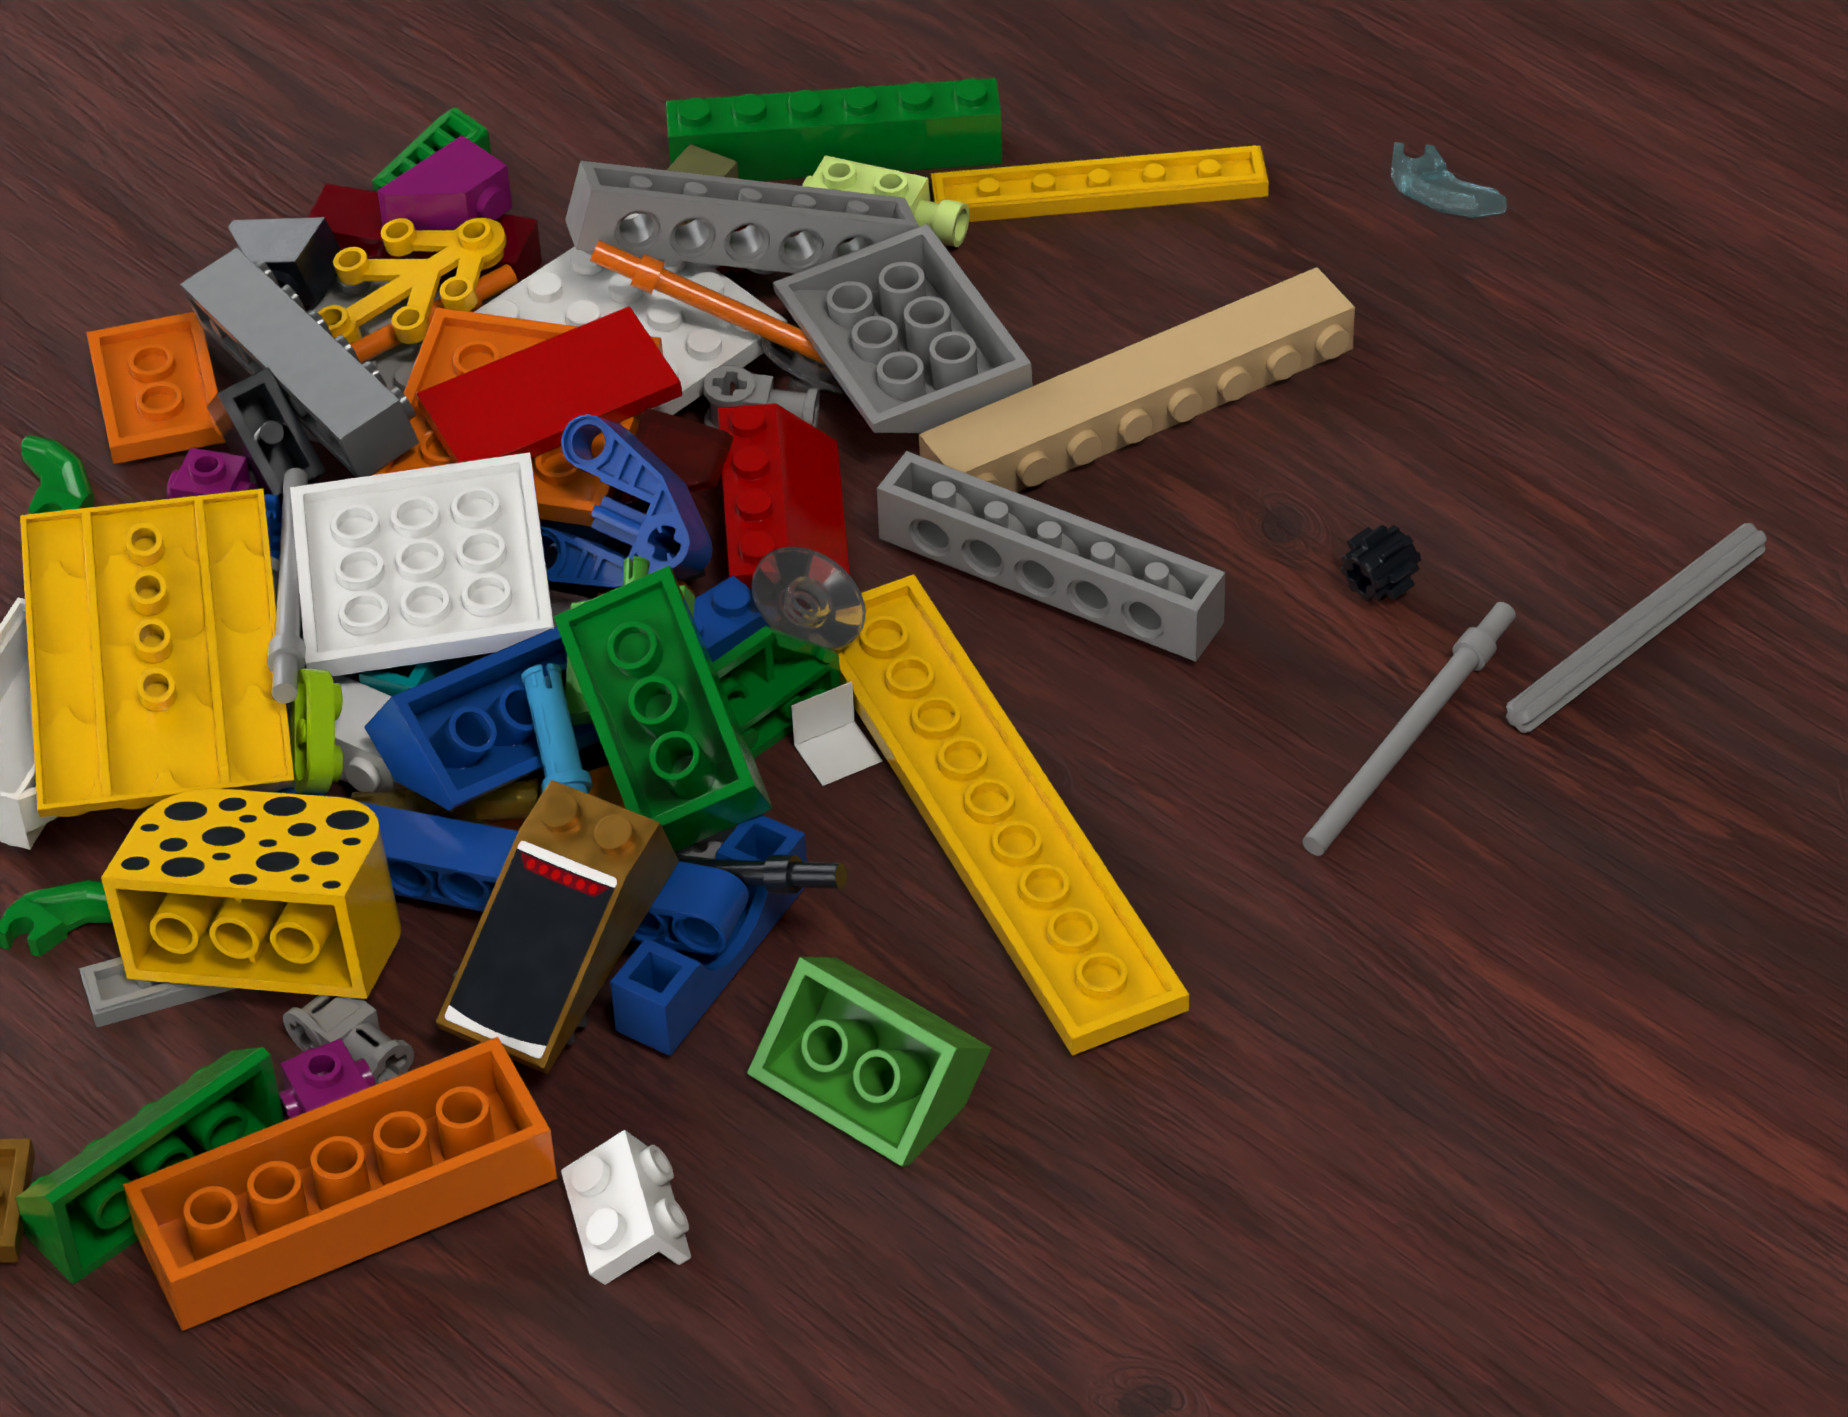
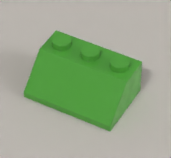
(867, 1058)

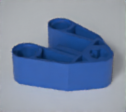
(639, 472)

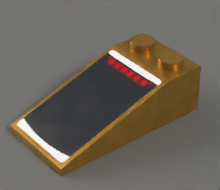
(556, 923)

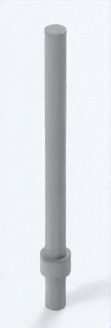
(287, 649)
(1469, 655)

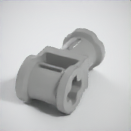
(755, 390)
(358, 1027)

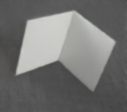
(830, 737)

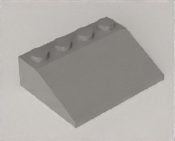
(906, 333)

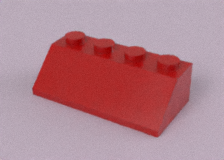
(779, 488)

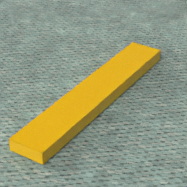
(1106, 183)

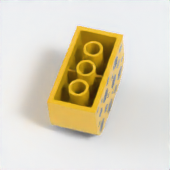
(255, 893)

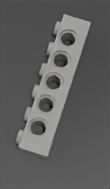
(719, 206)
(1051, 555)

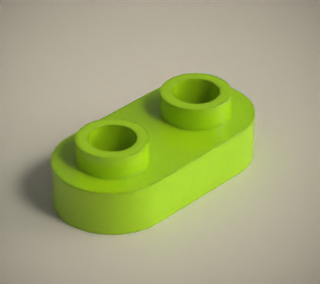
(313, 718)

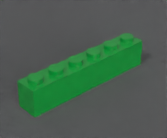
(874, 125)

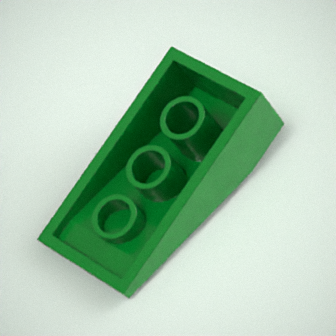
(662, 710)

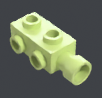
(947, 219)

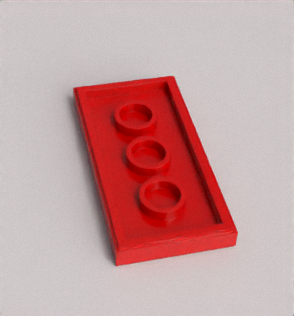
(533, 394)

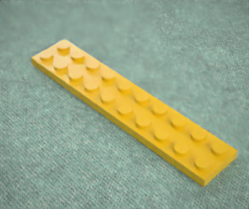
(1004, 825)

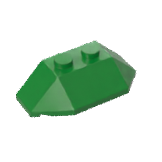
(768, 677)

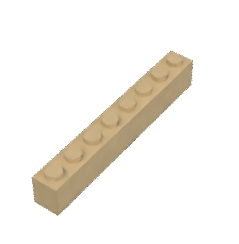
(1148, 385)

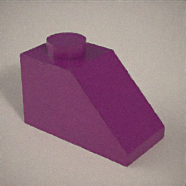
(448, 189)

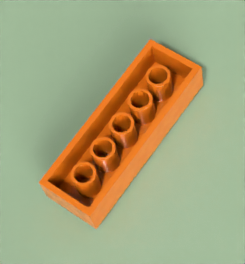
(340, 1182)

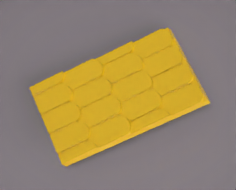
(152, 652)

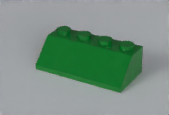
(81, 1208)

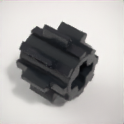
(1380, 563)

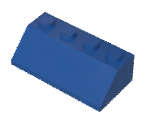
(470, 725)

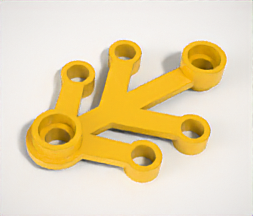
(470, 247)

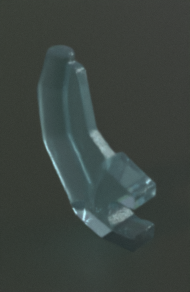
(1434, 186)

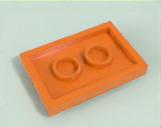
(154, 386)

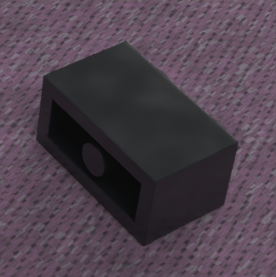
(264, 430)

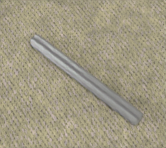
(1635, 628)

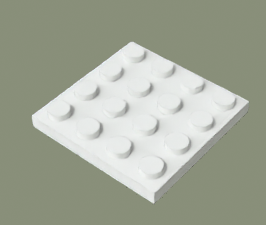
(693, 342)
(420, 565)

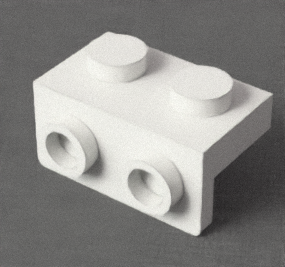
(625, 1207)

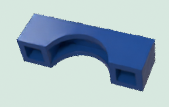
(668, 989)

